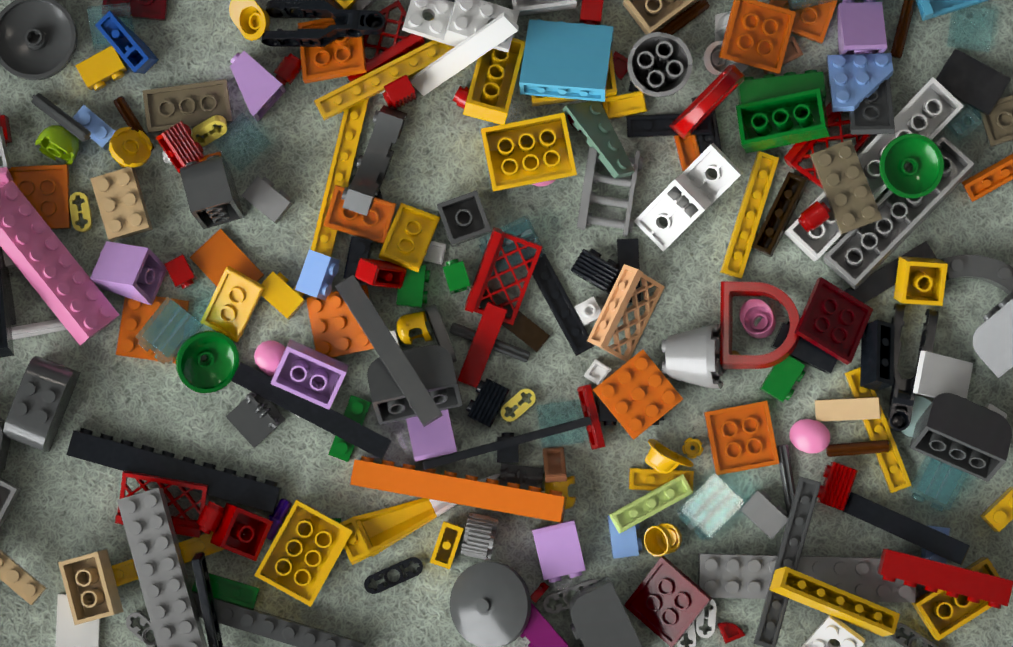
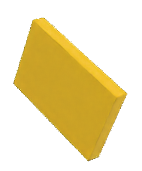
(409, 237)
(232, 304)

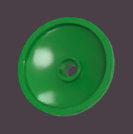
(925, 163)
(213, 372)

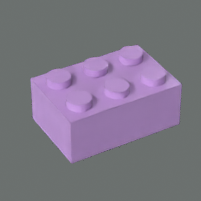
(309, 374)

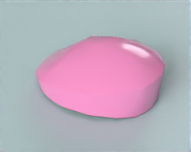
(750, 312)
(268, 356)
(809, 436)

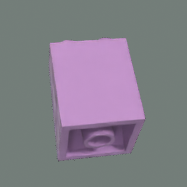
(861, 27)
(256, 84)
(129, 271)
(432, 440)
(559, 550)

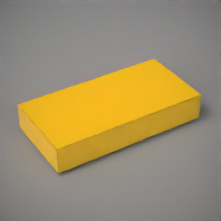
(625, 105)

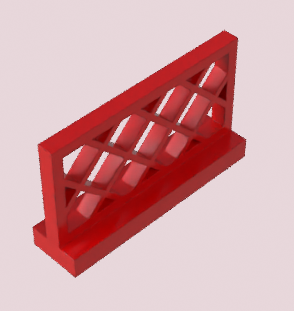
(397, 50)
(800, 150)
(488, 265)
(182, 526)

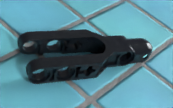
(348, 23)
(902, 393)

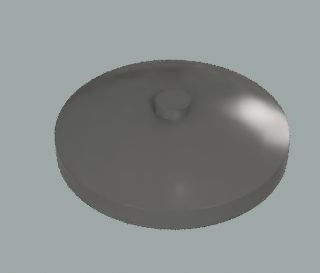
(36, 38)
(490, 604)

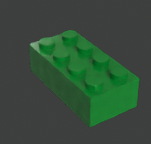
(782, 120)

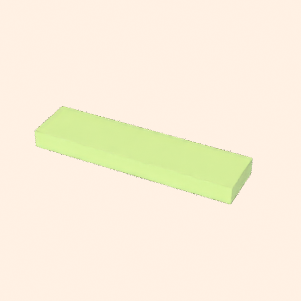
(651, 503)

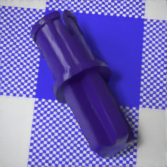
(277, 517)

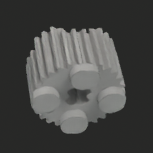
(479, 536)

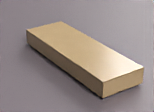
(848, 409)

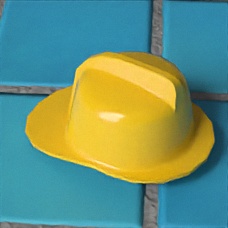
(249, 18)
(664, 459)

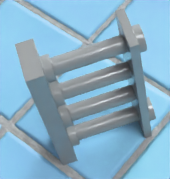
(588, 197)

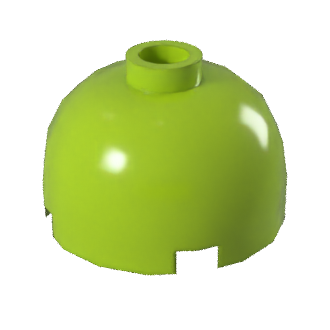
(57, 140)

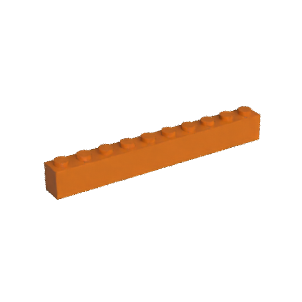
(459, 490)

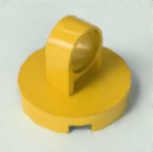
(130, 147)

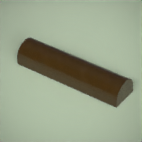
(780, 214)

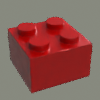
(241, 532)

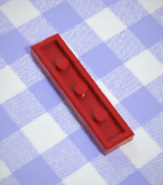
(482, 344)

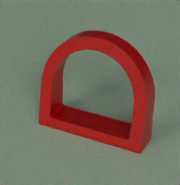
(707, 101)
(728, 291)

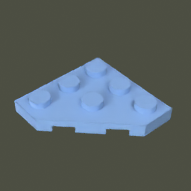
(856, 78)

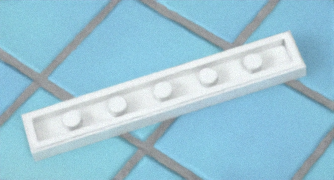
(464, 54)

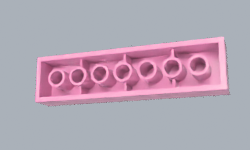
(51, 267)

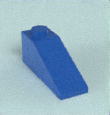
(126, 43)

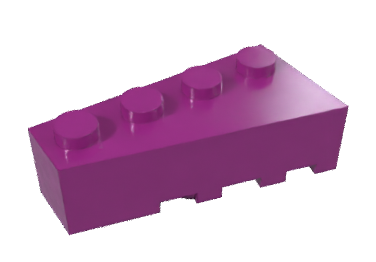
(541, 632)

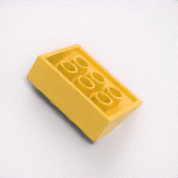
(528, 152)
(303, 552)

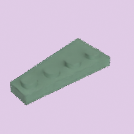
(600, 135)

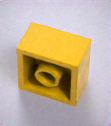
(920, 281)

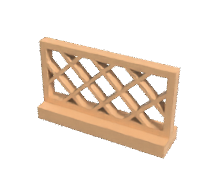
(616, 308)

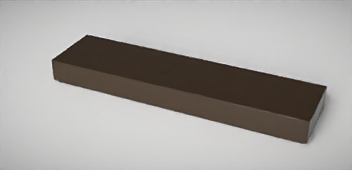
(523, 327)

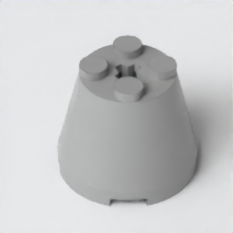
(664, 52)
(692, 357)

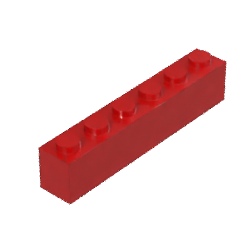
(945, 577)

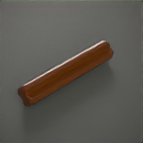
(685, 17)
(902, 28)
(128, 115)
(858, 448)

